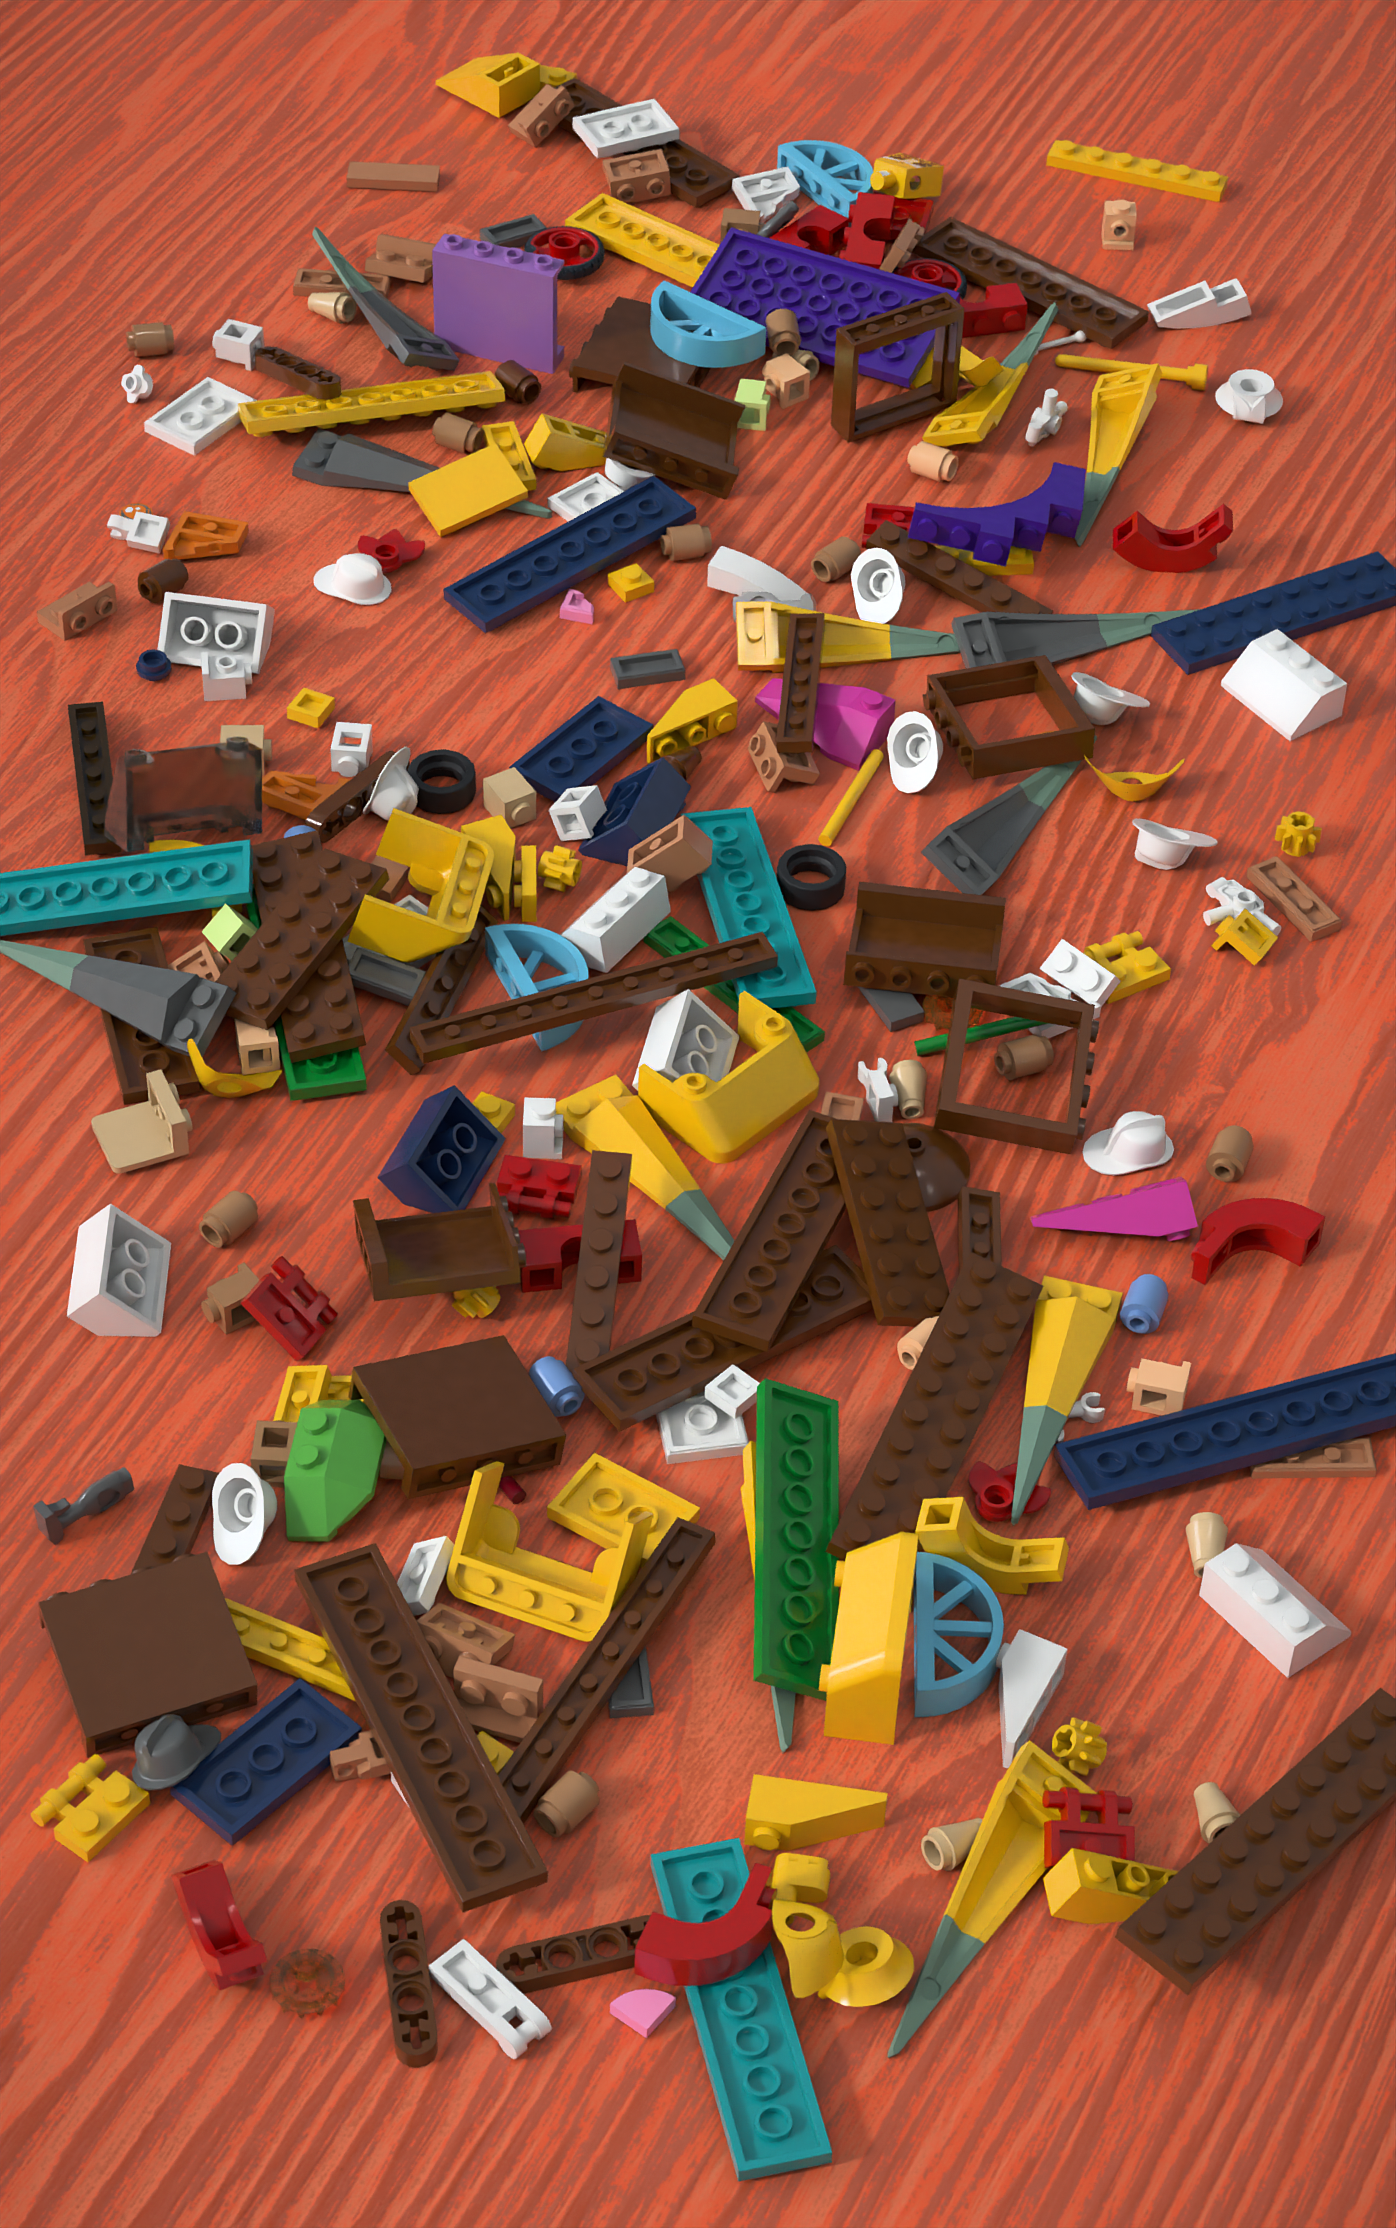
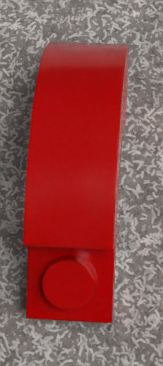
(1172, 550)
(1256, 1225)
(216, 1925)
(711, 1950)

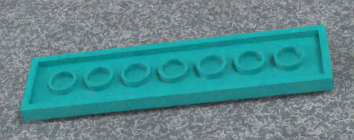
(126, 887)
(748, 900)
(745, 2026)

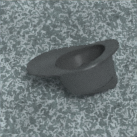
(171, 1751)

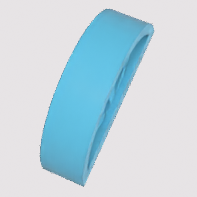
(817, 165)
(718, 335)
(513, 941)
(963, 1586)

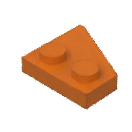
(205, 536)
(296, 792)

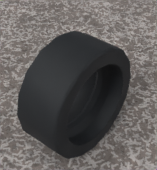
(443, 763)
(816, 859)

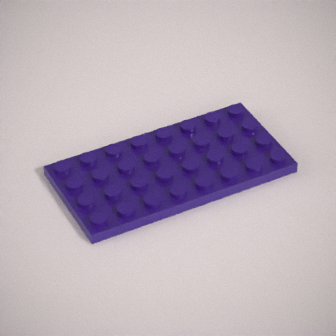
(825, 293)

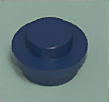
(153, 665)

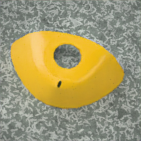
(978, 371)
(1134, 792)
(229, 1084)
(812, 1954)

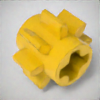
(1298, 834)
(559, 868)
(476, 1301)
(1079, 1746)

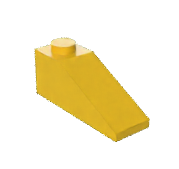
(564, 445)
(803, 1813)

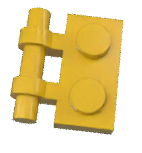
(1134, 968)
(97, 1818)

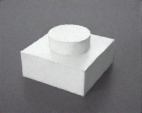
(732, 1391)

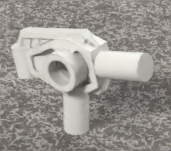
(1046, 419)
(1234, 900)

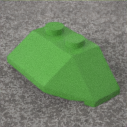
(331, 1468)

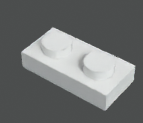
(1079, 973)
(425, 1572)

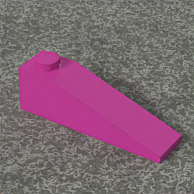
(848, 719)
(1147, 1210)

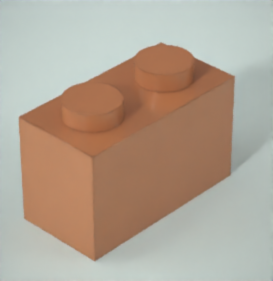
(674, 852)

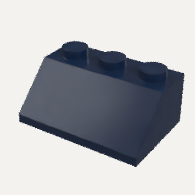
(636, 810)
(442, 1154)

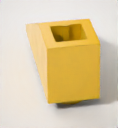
(693, 719)
(501, 877)
(1100, 1887)

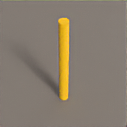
(851, 797)

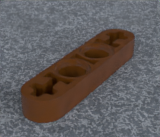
(298, 373)
(347, 802)
(580, 1946)
(408, 1983)

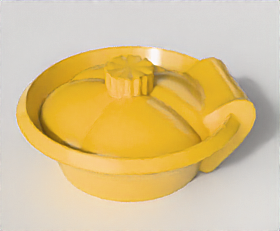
(872, 1968)

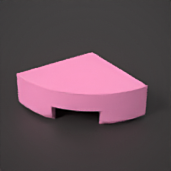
(577, 608)
(643, 2009)

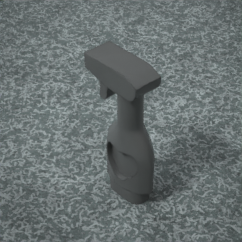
(781, 219)
(94, 1500)

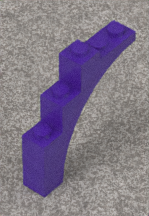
(1021, 523)

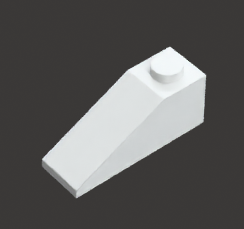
(1026, 1683)

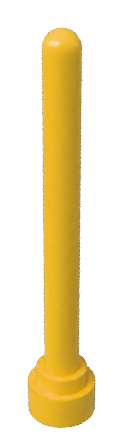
(1194, 376)

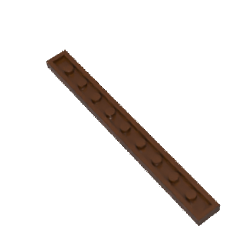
(592, 997)
(604, 1664)

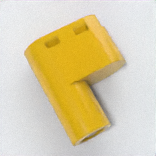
(801, 1879)

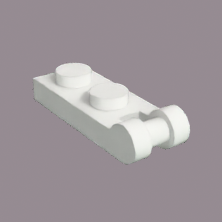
(489, 1998)

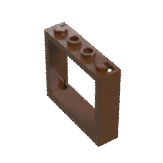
(937, 313)
(1003, 680)
(1006, 1125)

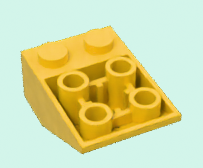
(495, 82)

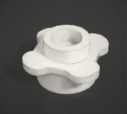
(137, 384)

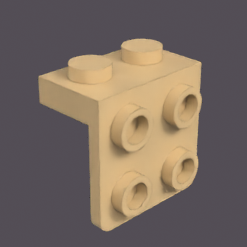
(145, 1131)

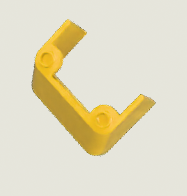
(441, 864)
(745, 1105)
(529, 1586)
(870, 1639)

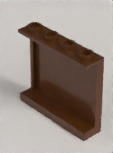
(627, 337)
(673, 430)
(923, 939)
(439, 1249)
(459, 1413)
(148, 1651)

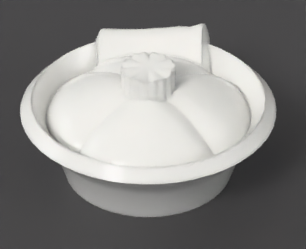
(1249, 396)

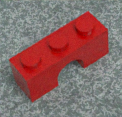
(870, 220)
(817, 230)
(999, 313)
(556, 1248)

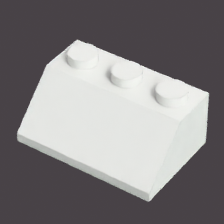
(214, 626)
(1285, 685)
(620, 918)
(688, 1039)
(119, 1276)
(1270, 1608)

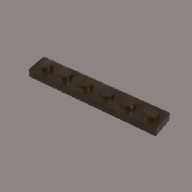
(92, 773)

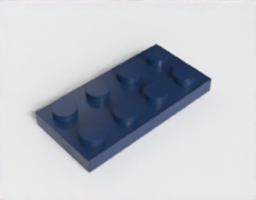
(583, 748)
(266, 1761)

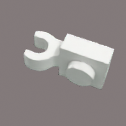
(142, 532)
(879, 1093)

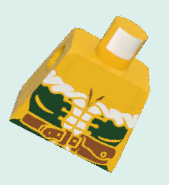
(896, 172)

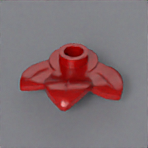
(391, 549)
(996, 1492)

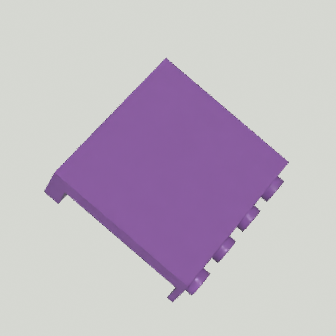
(497, 302)

